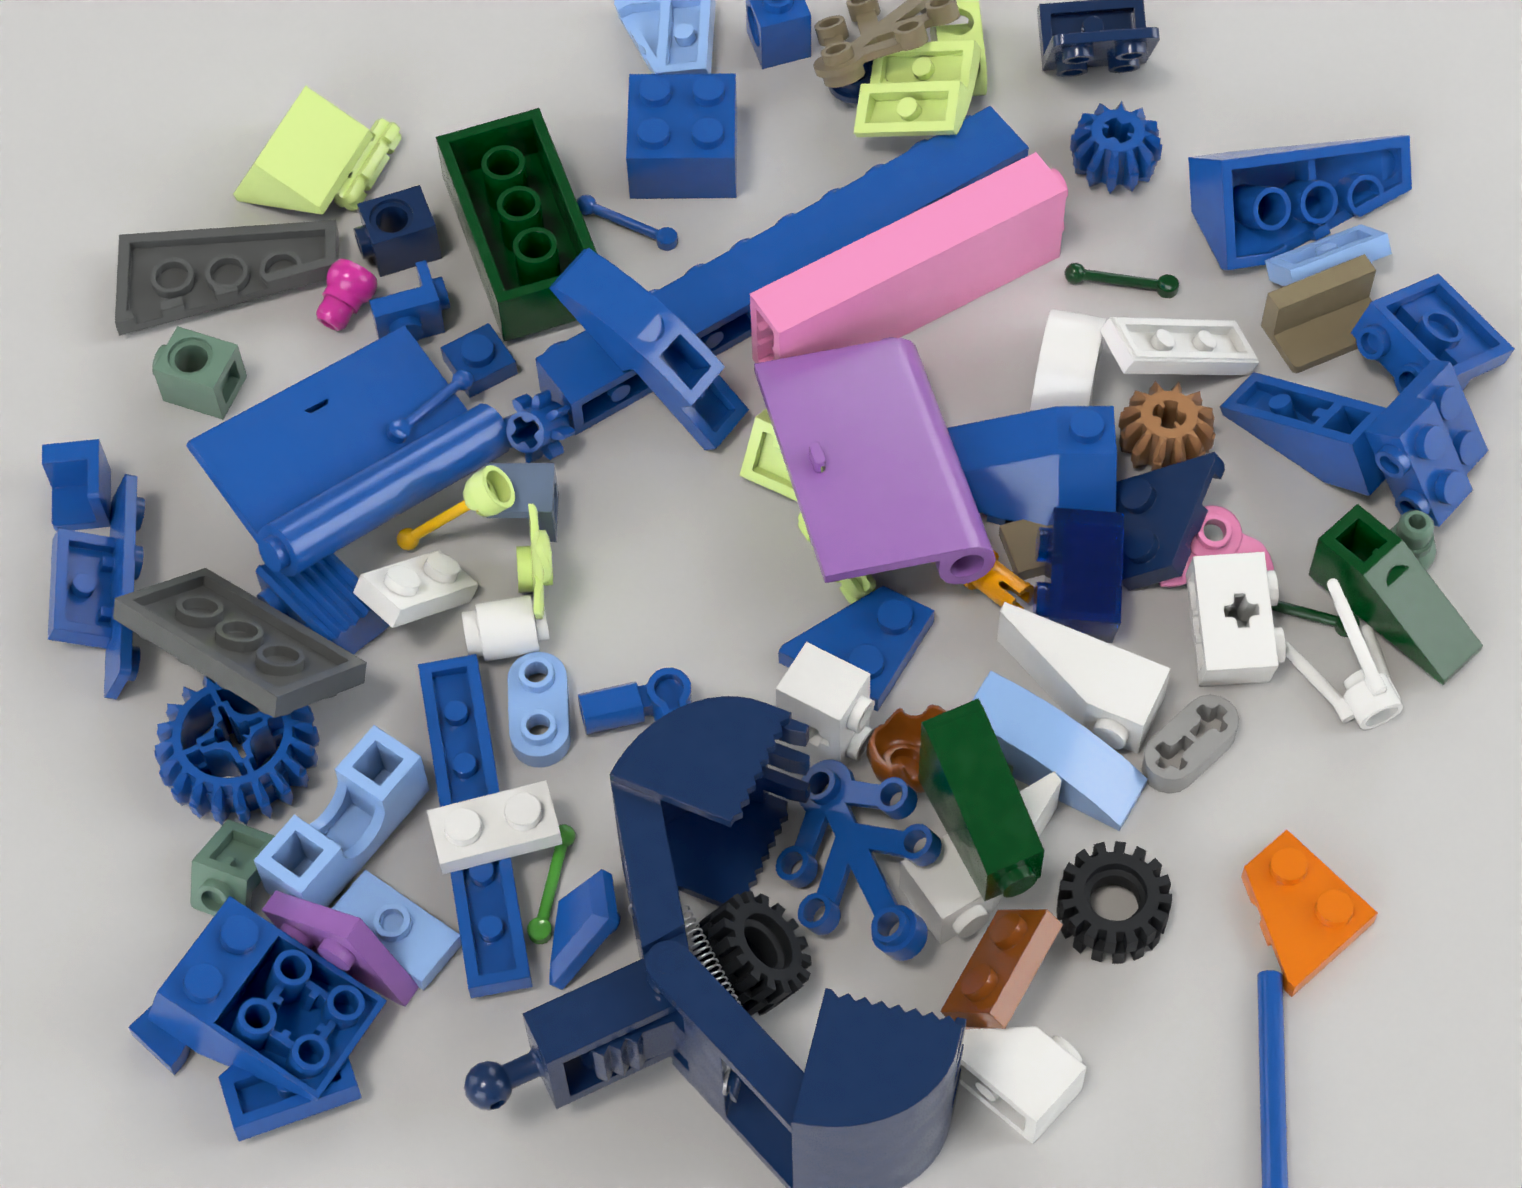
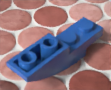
(653, 342)

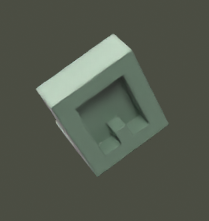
(227, 867)

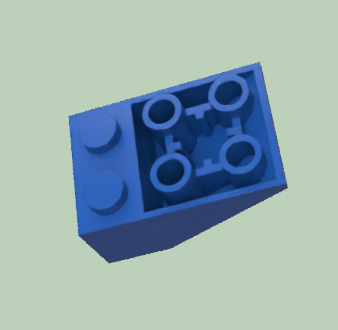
(264, 1003)

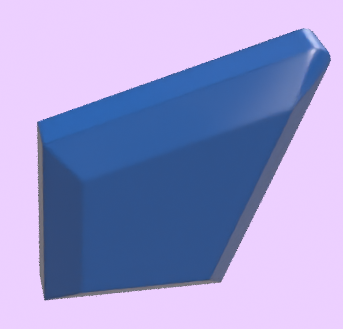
(581, 926)

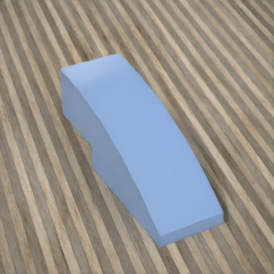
(1046, 740)

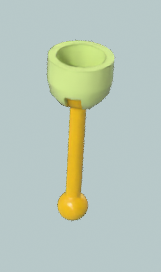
(484, 492)

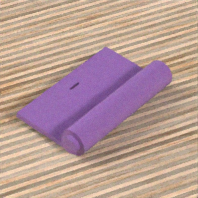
(889, 467)

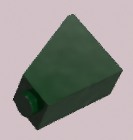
(979, 801)

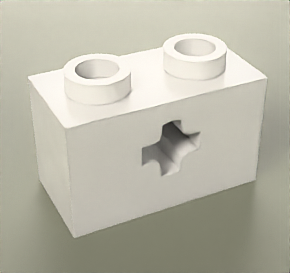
(1222, 649)
(830, 699)

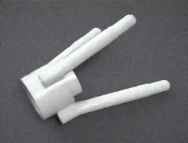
(1370, 691)

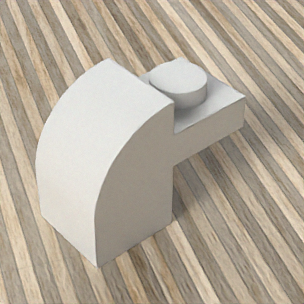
(1068, 360)

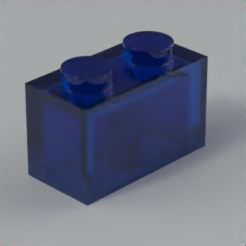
(1081, 571)

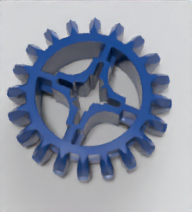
(197, 762)

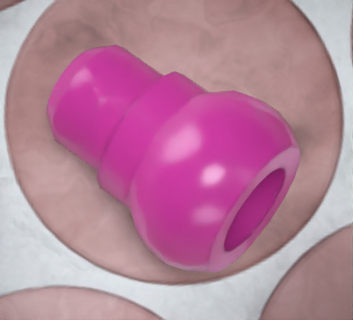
(345, 292)

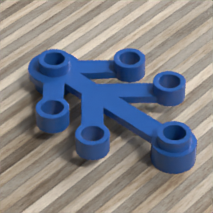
(853, 851)

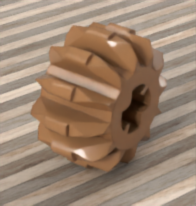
(1165, 427)

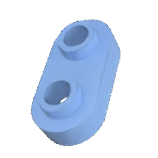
(538, 704)

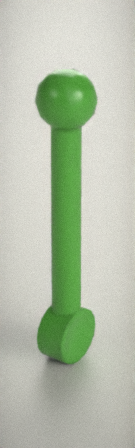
(539, 928)

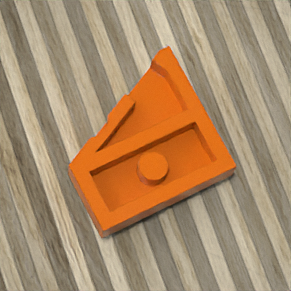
(1303, 909)

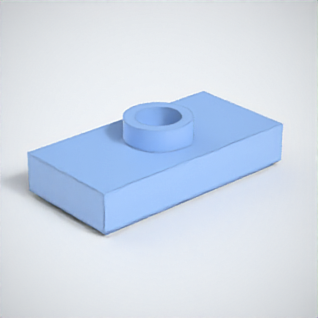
(405, 929)

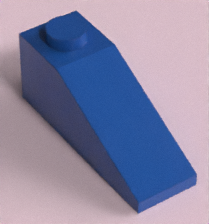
(1310, 428)

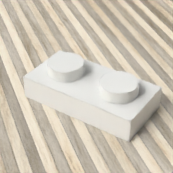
(415, 588)
(494, 827)

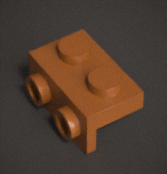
(1002, 967)

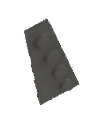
(213, 268)

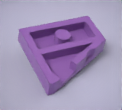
(343, 942)

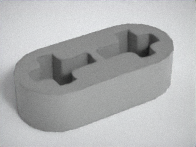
(1181, 734)

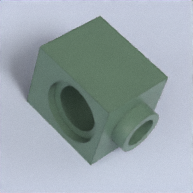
(217, 373)

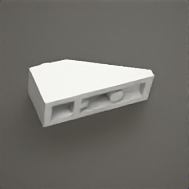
(1087, 678)
(946, 892)

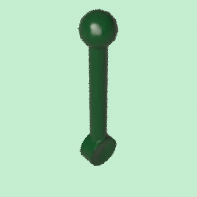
(1165, 286)
(1313, 615)

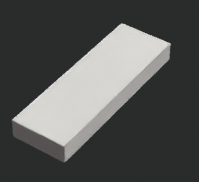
(1179, 346)

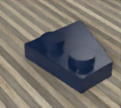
(1162, 518)

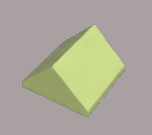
(305, 157)

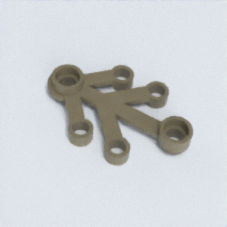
(899, 31)

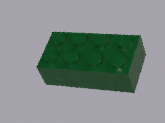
(515, 217)

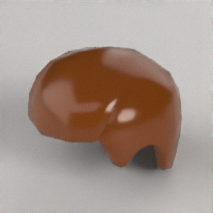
(896, 746)

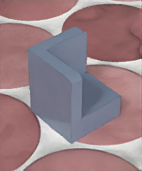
(536, 485)

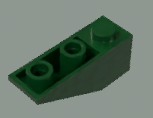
(1394, 593)

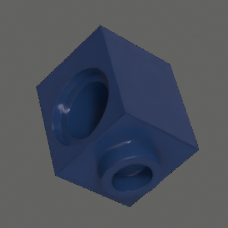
(397, 231)

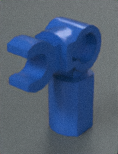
(630, 703)

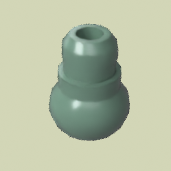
(1417, 531)

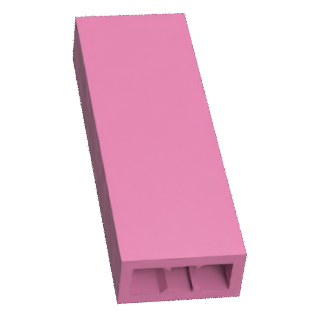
(916, 266)

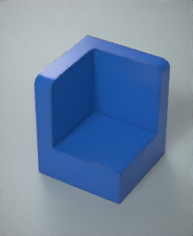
(79, 484)

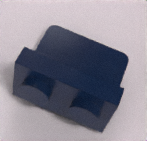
(1094, 35)

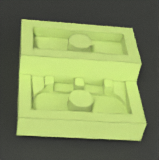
(919, 91)

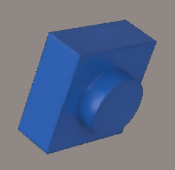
(483, 356)

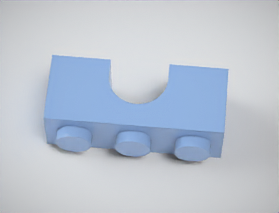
(373, 795)

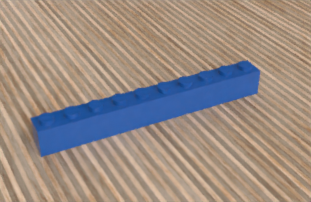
(716, 295)

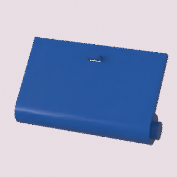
(329, 474)

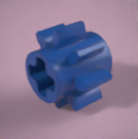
(551, 419)

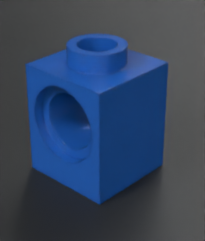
(779, 30)

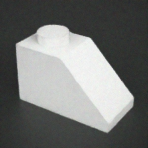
(1022, 1075)

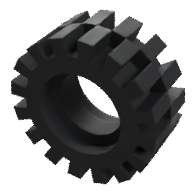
(1114, 869)
(755, 951)

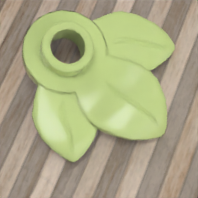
(535, 563)

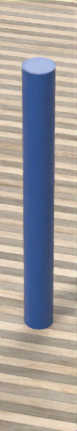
(1272, 1080)

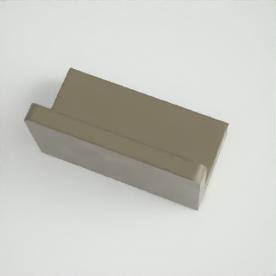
(1316, 314)

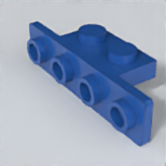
(88, 577)

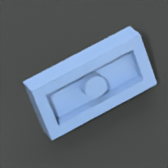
(1328, 253)

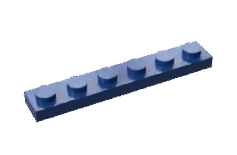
(463, 771)

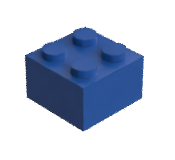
(682, 136)

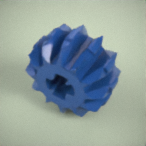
(1115, 147)

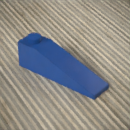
(1284, 196)
(1039, 462)

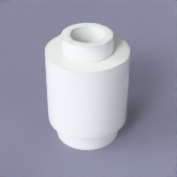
(504, 628)

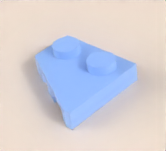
(671, 33)

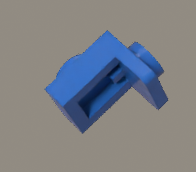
(415, 308)

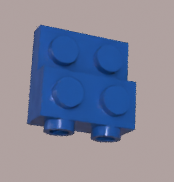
(1429, 324)
(1428, 443)

